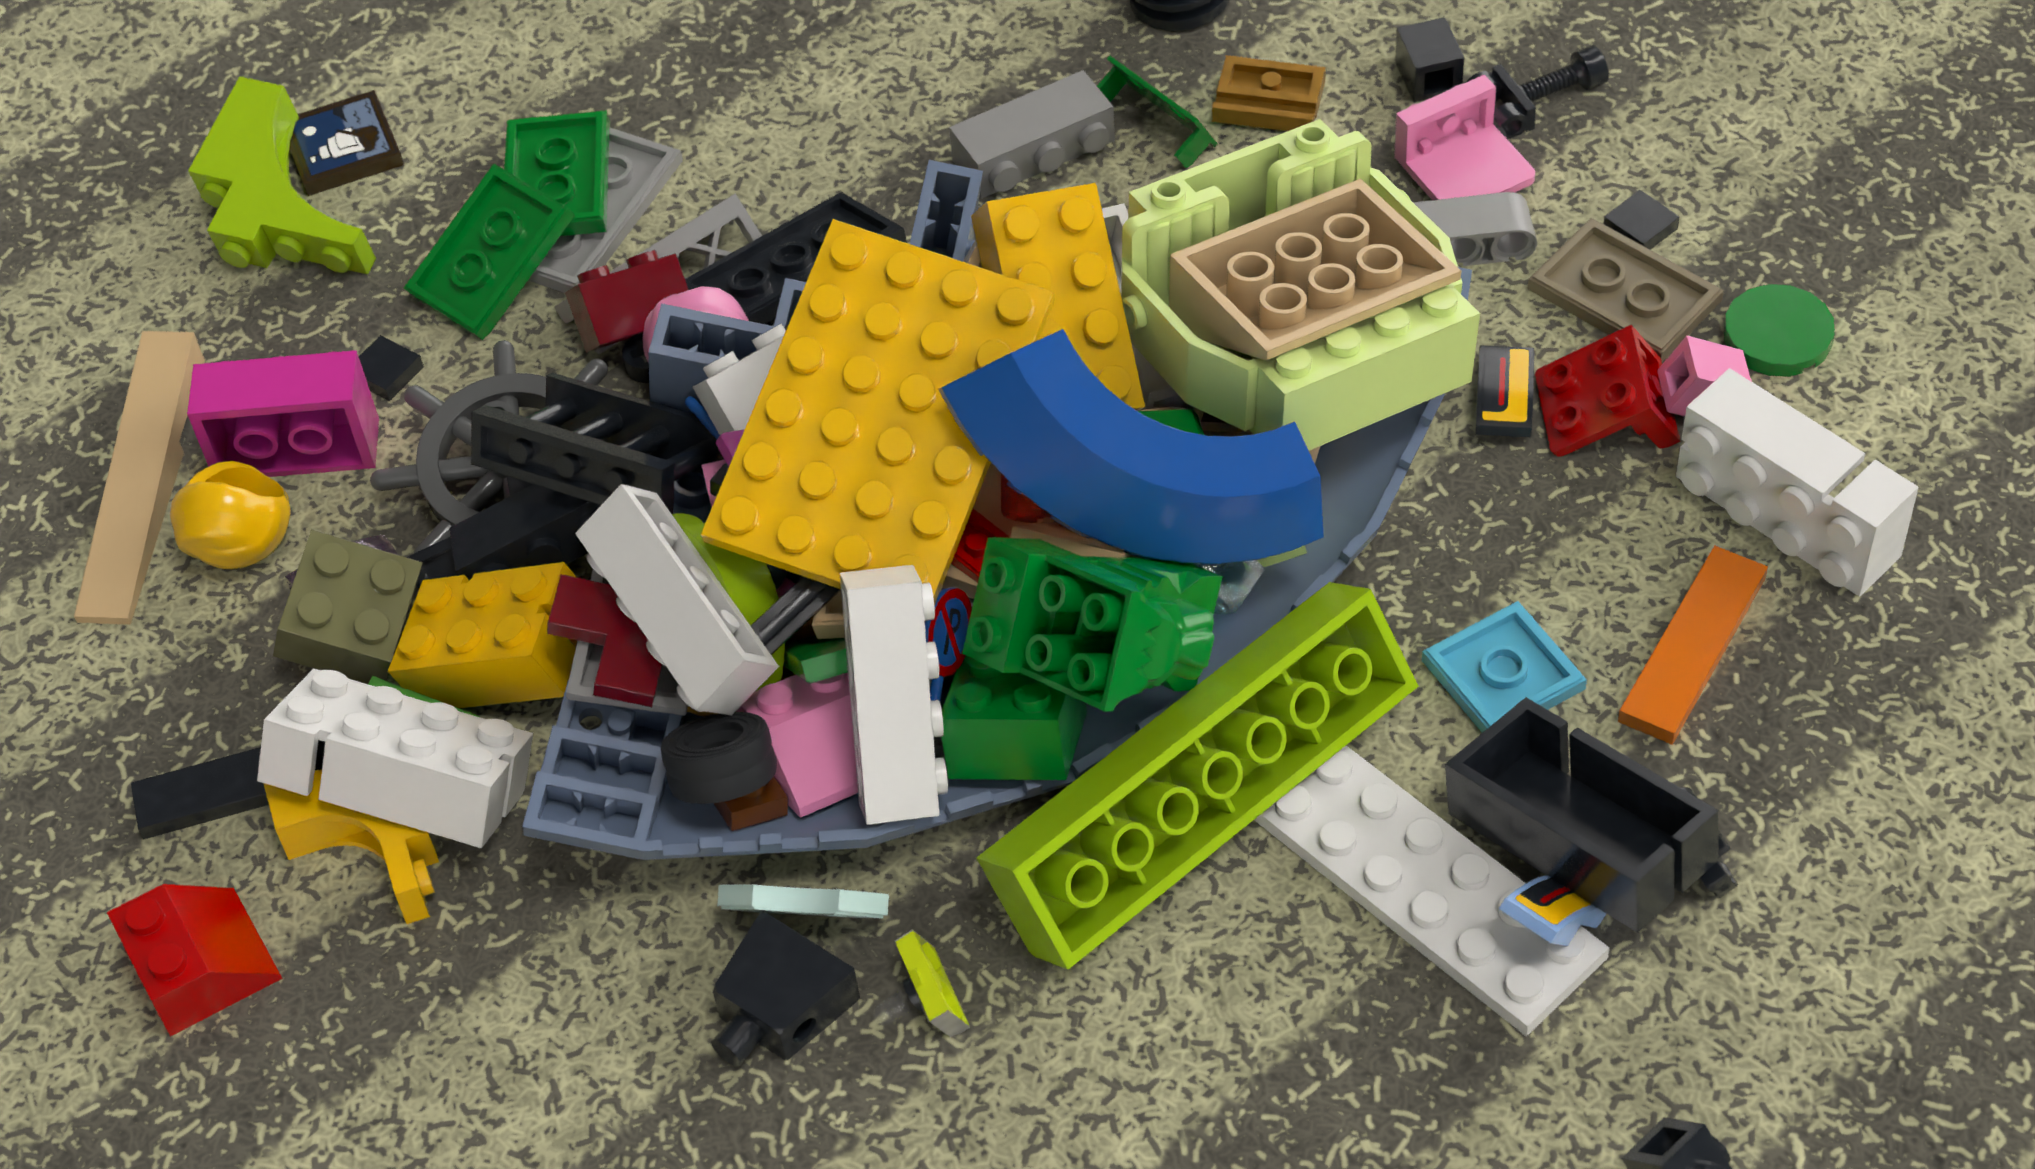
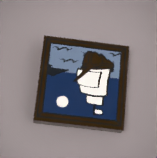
(343, 143)

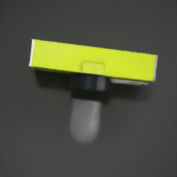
(926, 988)

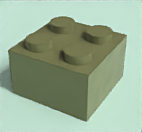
(346, 608)

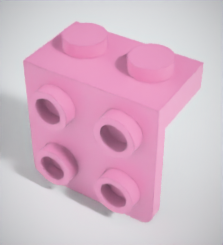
(1456, 148)

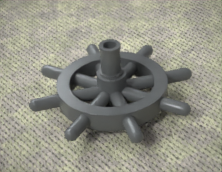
(452, 421)

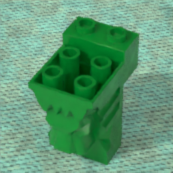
(1091, 622)

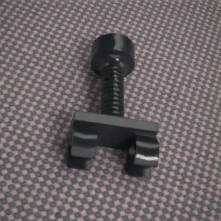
(1518, 112)

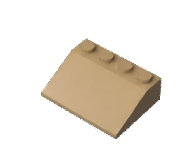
(1304, 273)

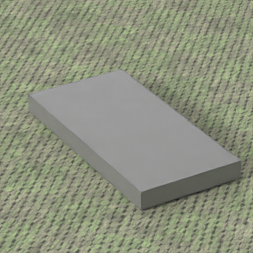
(635, 178)

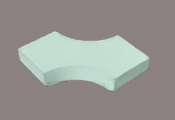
(803, 901)

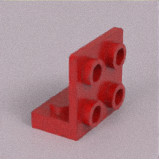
(1604, 391)

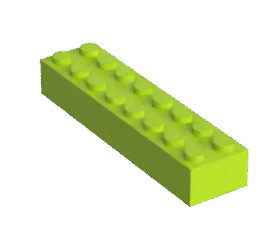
(1197, 774)

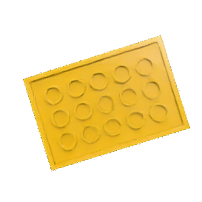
(850, 437)

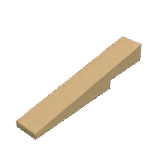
(139, 477)

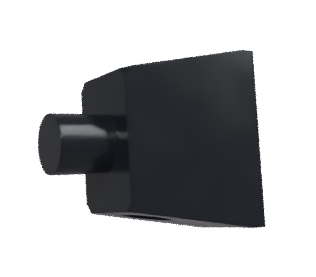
(779, 992)

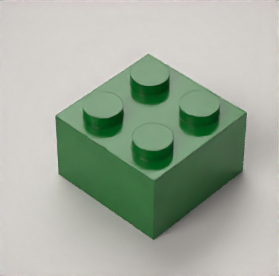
(1008, 726)

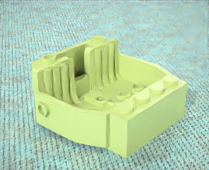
(1322, 385)

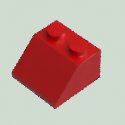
(193, 951)

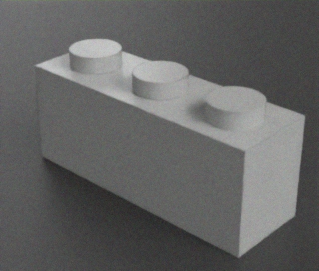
(1034, 133)

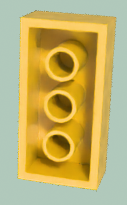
(1063, 246)

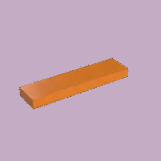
(1692, 645)

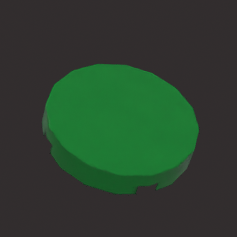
(1779, 329)

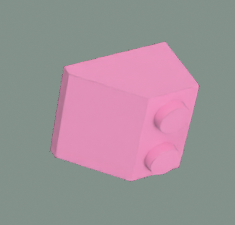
(810, 739)

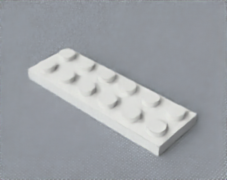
(1429, 887)

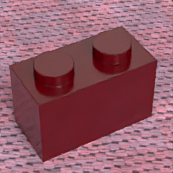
(617, 304)

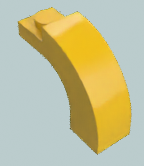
(313, 825)

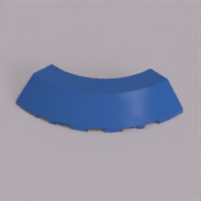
(1131, 477)

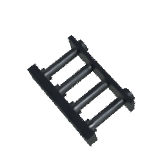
(593, 442)

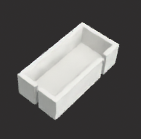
(1777, 476)
(396, 756)

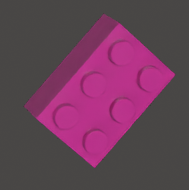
(286, 413)

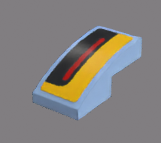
(1551, 910)

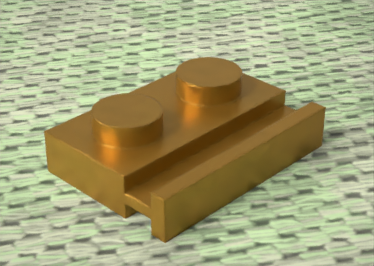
(1268, 93)

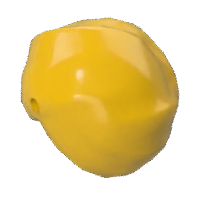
(230, 515)

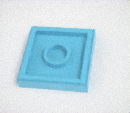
(1500, 664)

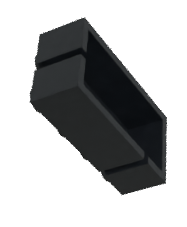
(1602, 832)

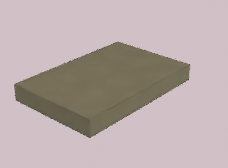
(1623, 284)

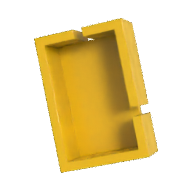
(485, 639)

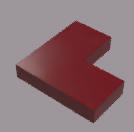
(590, 614)

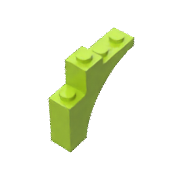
(249, 181)

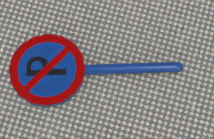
(948, 633)

